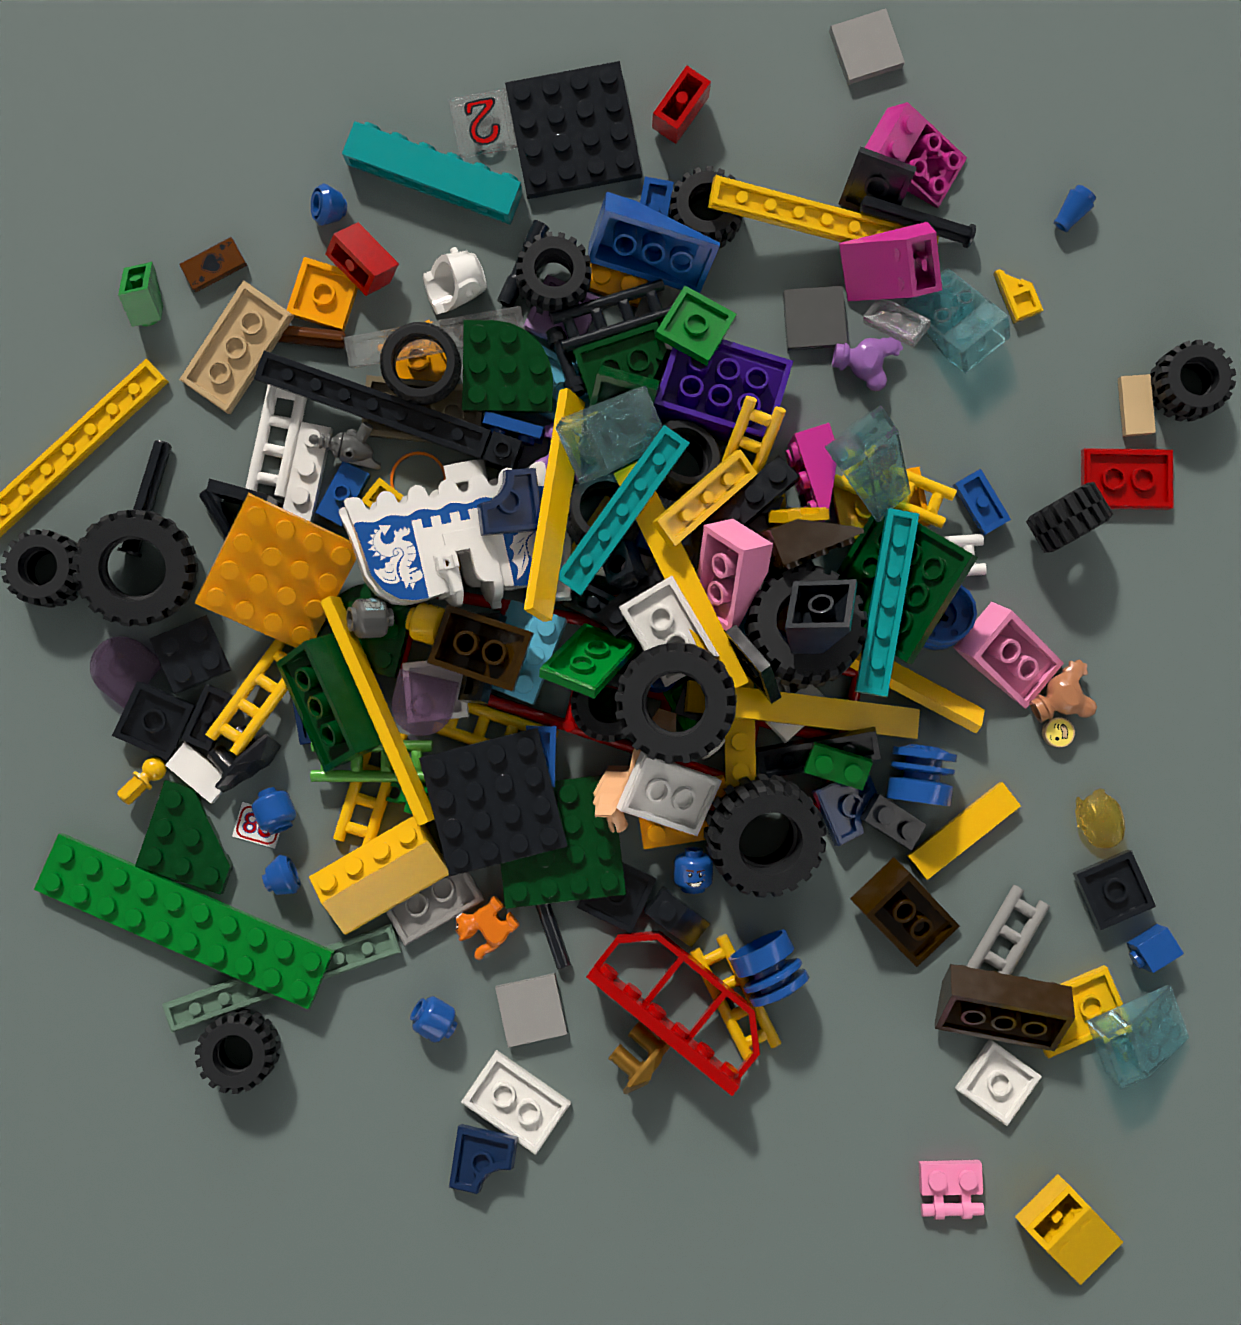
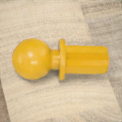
(152, 770)

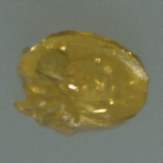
(1100, 819)

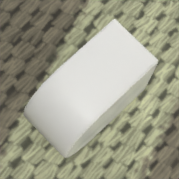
(462, 471)

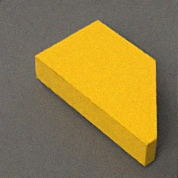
(1018, 296)
(804, 513)

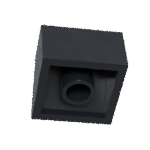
(819, 614)

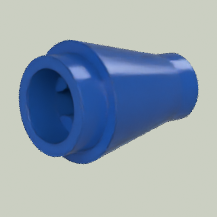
(1076, 205)

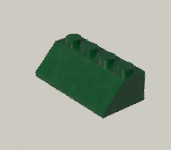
(328, 702)

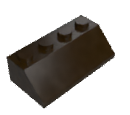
(1004, 1007)

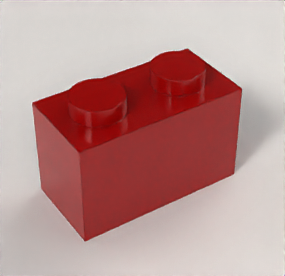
(681, 104)
(361, 258)

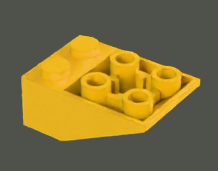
(1068, 1229)

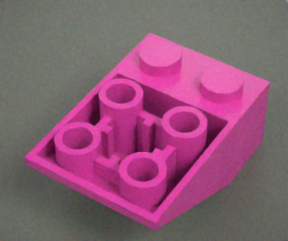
(915, 141)
(892, 264)
(813, 465)

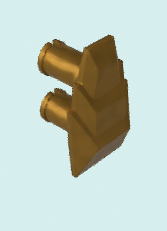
(640, 1072)

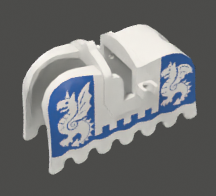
(407, 543)

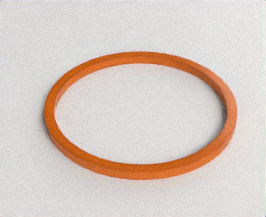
(412, 454)

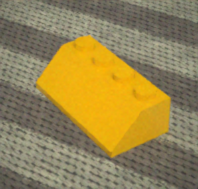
(379, 875)

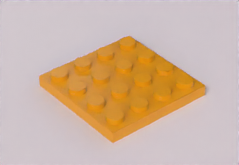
(276, 572)

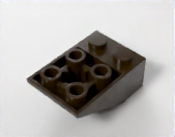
(804, 540)

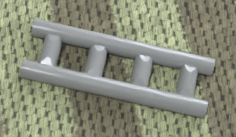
(998, 928)

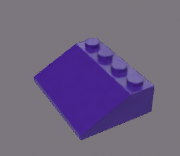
(717, 391)

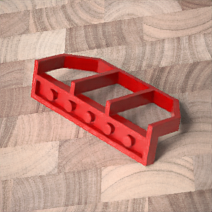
(655, 1017)

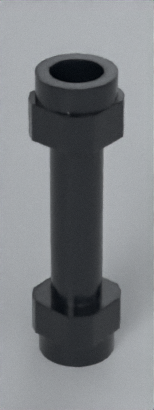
(572, 381)

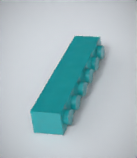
(432, 172)

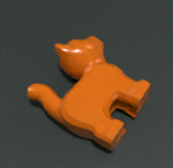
(489, 923)

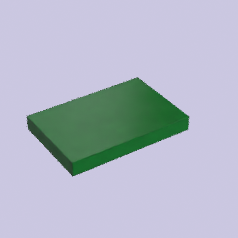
(588, 660)

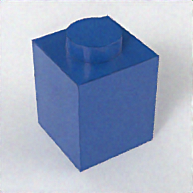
(1154, 948)

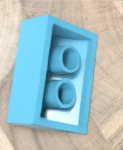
(542, 647)

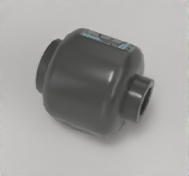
(369, 618)

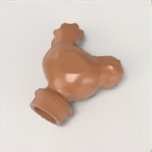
(1064, 695)

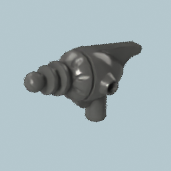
(350, 446)

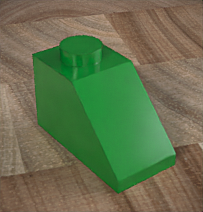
(141, 295)

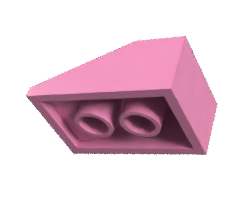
(732, 568)
(1009, 654)

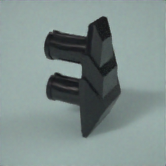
(254, 758)

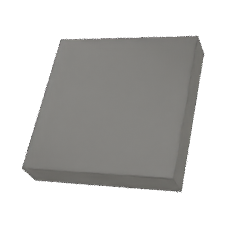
(866, 46)
(531, 1010)

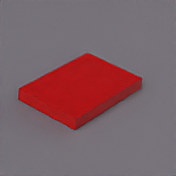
(1130, 477)

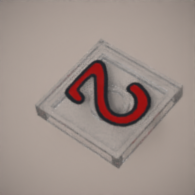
(482, 123)

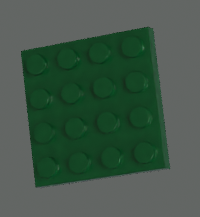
(933, 580)
(583, 869)

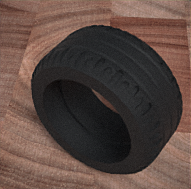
(407, 334)
(702, 447)
(603, 485)

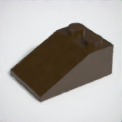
(480, 648)
(905, 912)

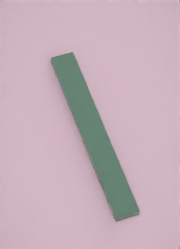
(238, 994)

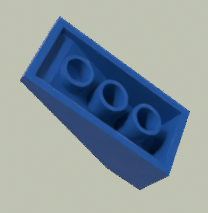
(650, 245)

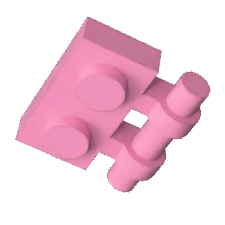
(951, 1178)

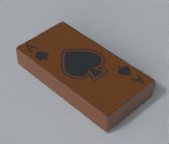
(213, 264)

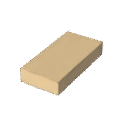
(1136, 405)

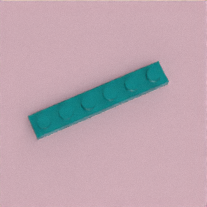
(622, 510)
(887, 602)

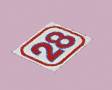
(247, 828)

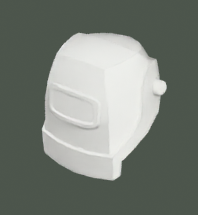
(454, 280)

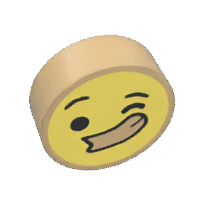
(1058, 732)

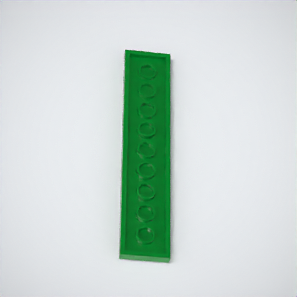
(184, 920)

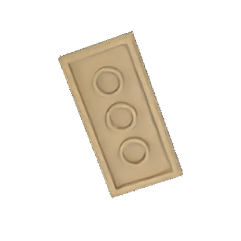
(235, 346)

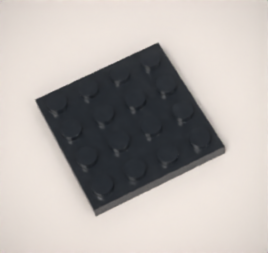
(573, 130)
(493, 801)

